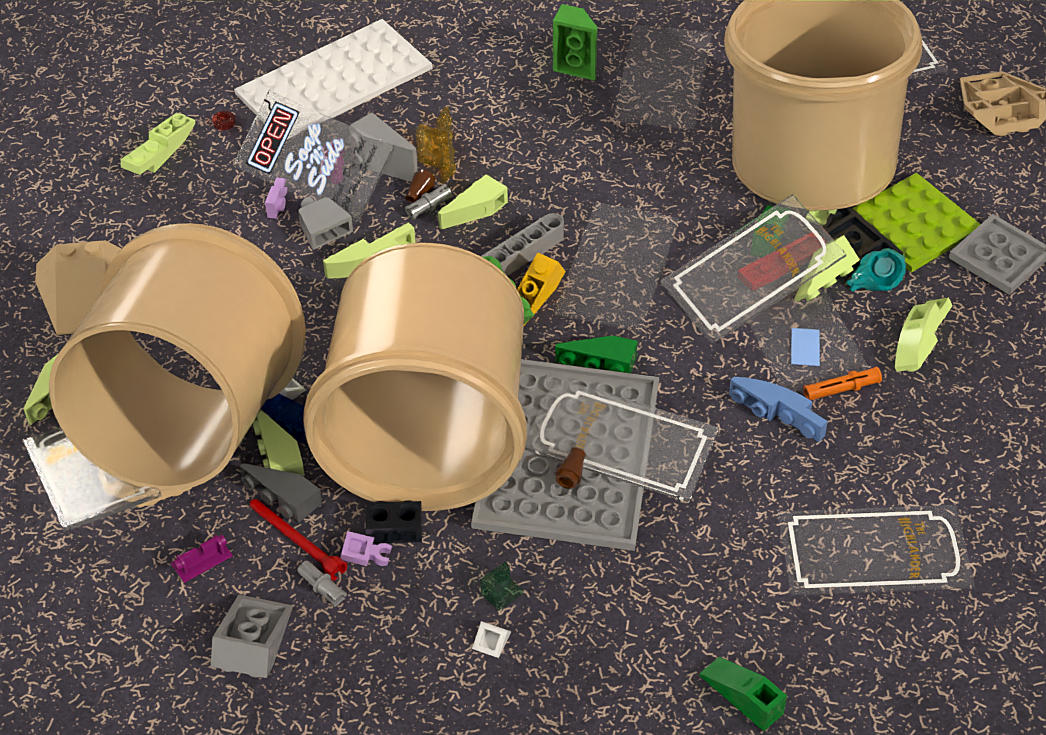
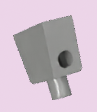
(323, 221)

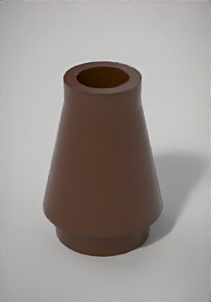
(421, 183)
(570, 471)

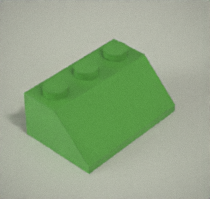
(574, 43)

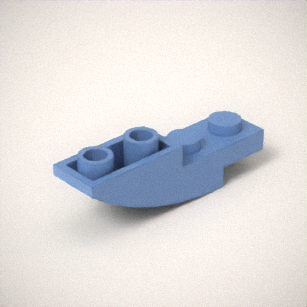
(772, 400)

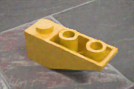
(540, 281)

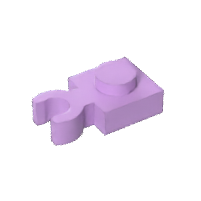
(275, 200)
(360, 550)

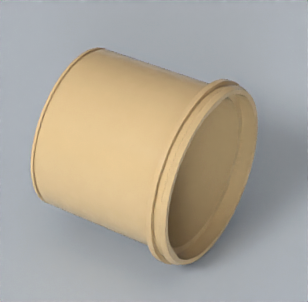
(819, 96)
(217, 304)
(421, 380)

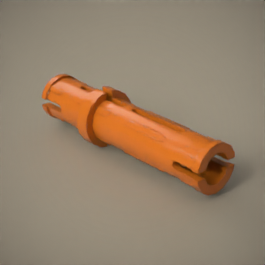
(853, 380)

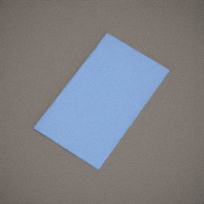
(805, 347)

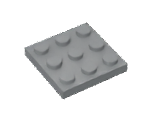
(1000, 254)

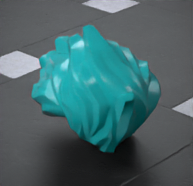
(879, 271)

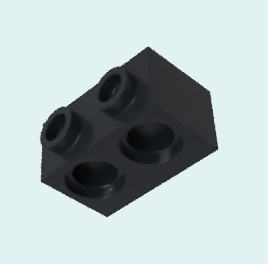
(390, 522)

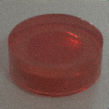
(224, 120)

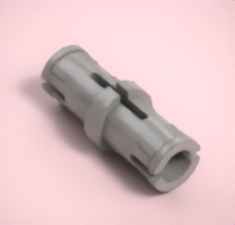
(428, 201)

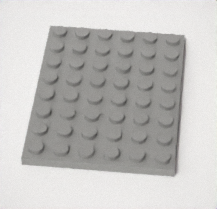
(535, 505)

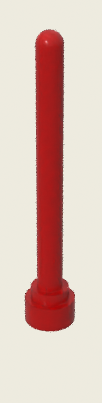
(330, 564)

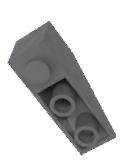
(292, 491)

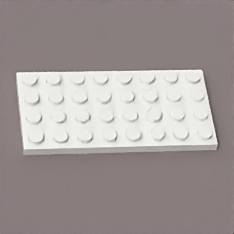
(342, 72)

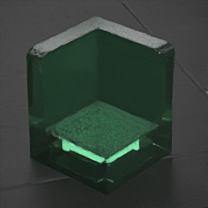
(499, 587)

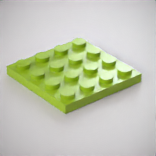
(917, 220)

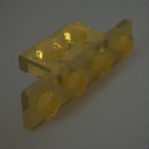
(435, 145)

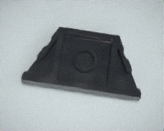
(858, 232)

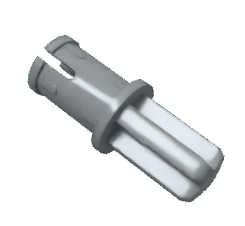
(322, 583)

